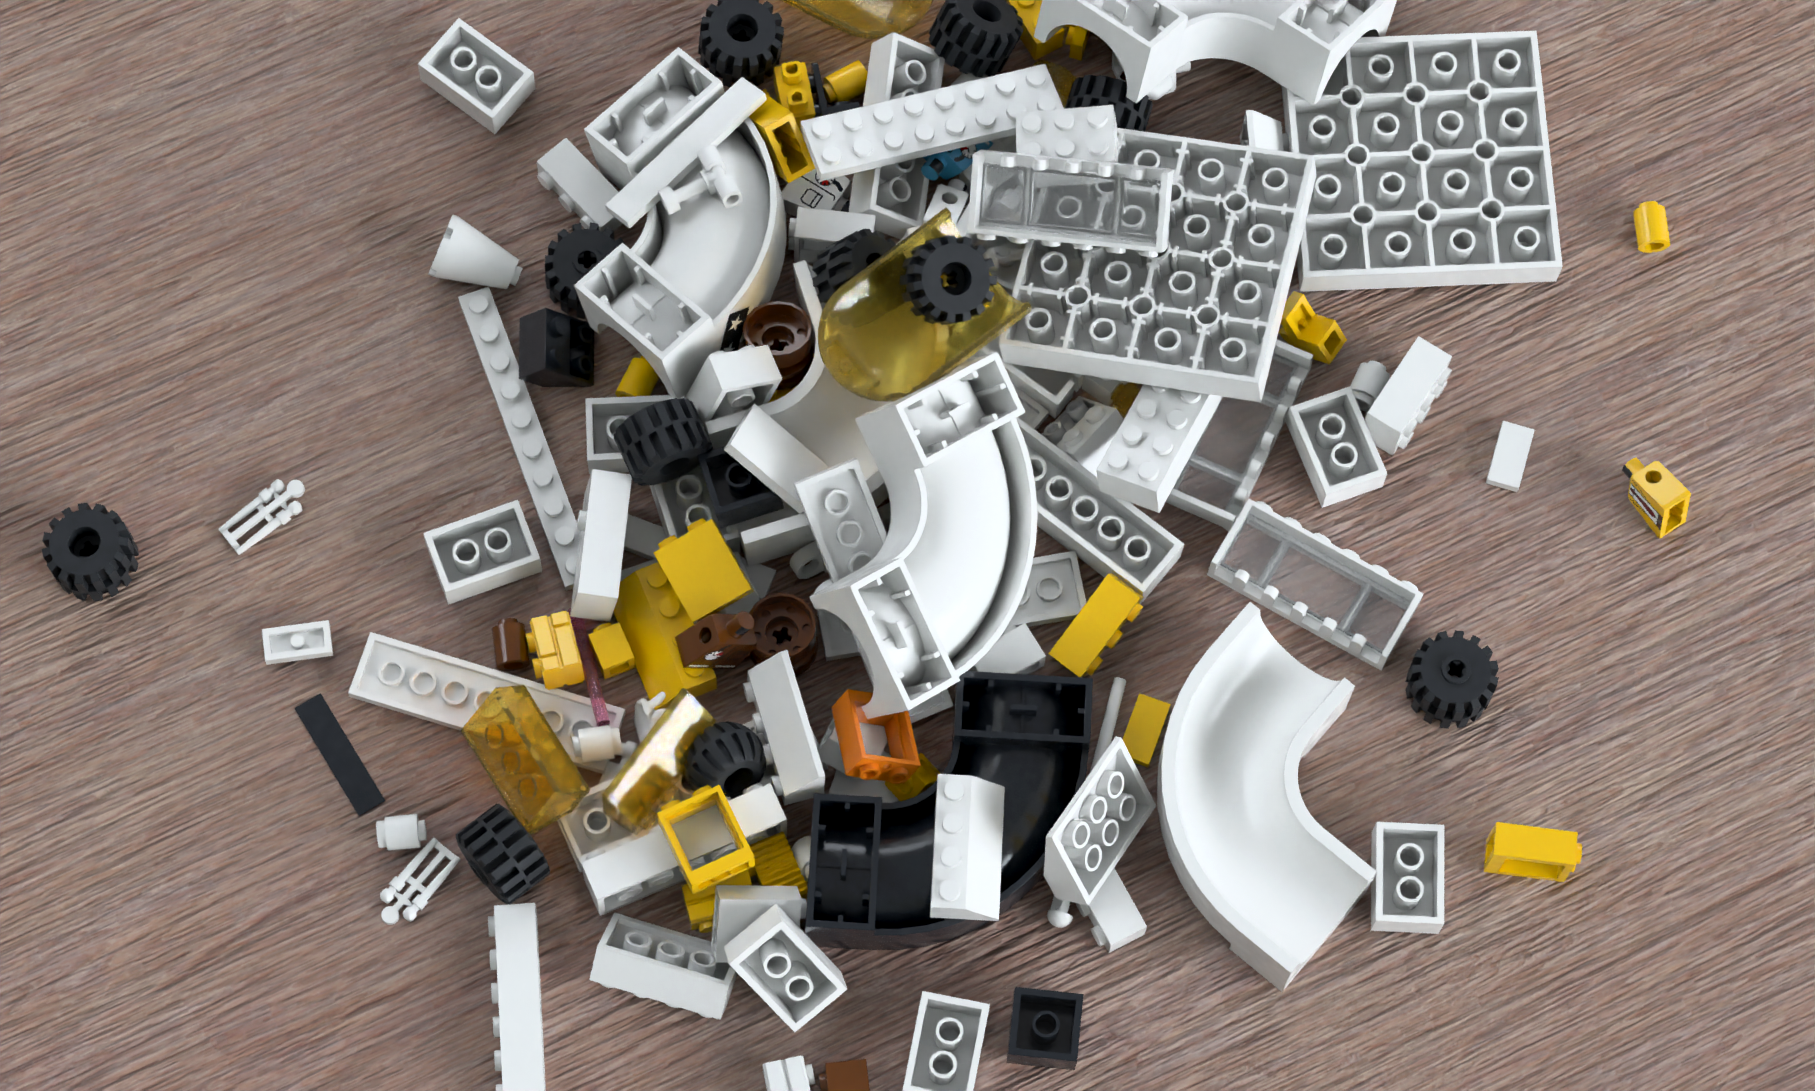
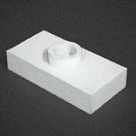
(297, 642)

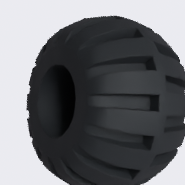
(726, 757)

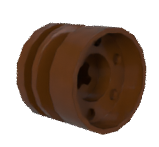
(787, 334)
(781, 618)

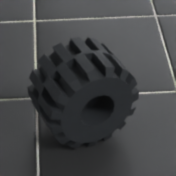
(976, 35)
(741, 40)
(1104, 90)
(846, 259)
(567, 260)
(966, 275)
(662, 441)
(90, 552)
(1452, 697)
(502, 854)

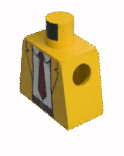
(1657, 496)

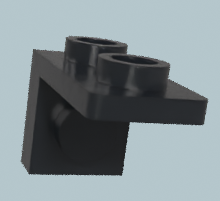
(816, 87)

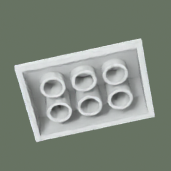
(1097, 826)

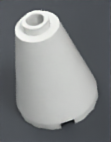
(473, 258)

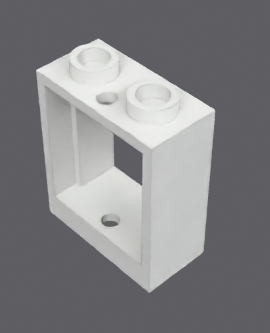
(820, 228)

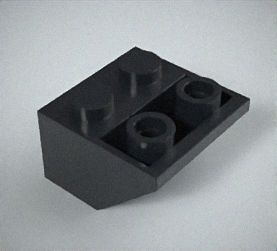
(556, 350)

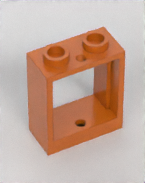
(900, 737)

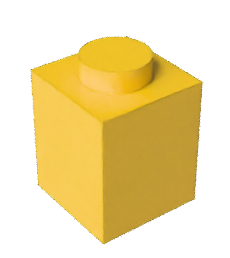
(611, 649)

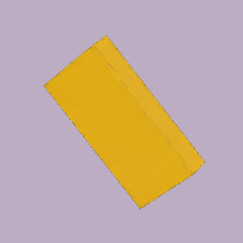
(1145, 728)

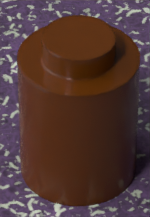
(510, 645)

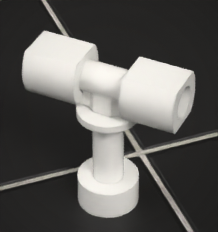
(712, 179)

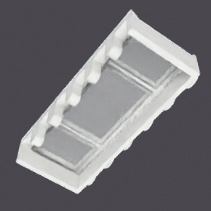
(1070, 202)
(1239, 443)
(1315, 583)

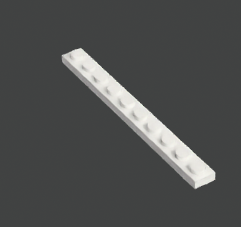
(523, 430)

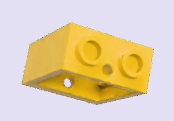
(1531, 852)
(721, 868)

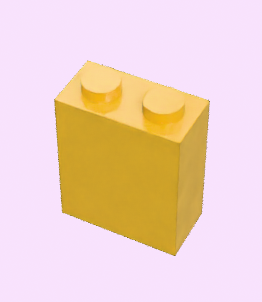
(782, 140)
(703, 570)

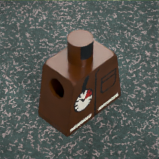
(717, 641)

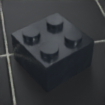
(735, 490)
(1045, 1028)

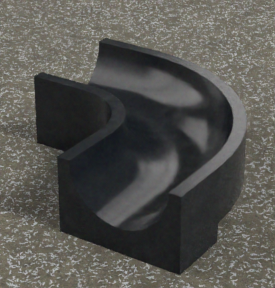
(877, 857)

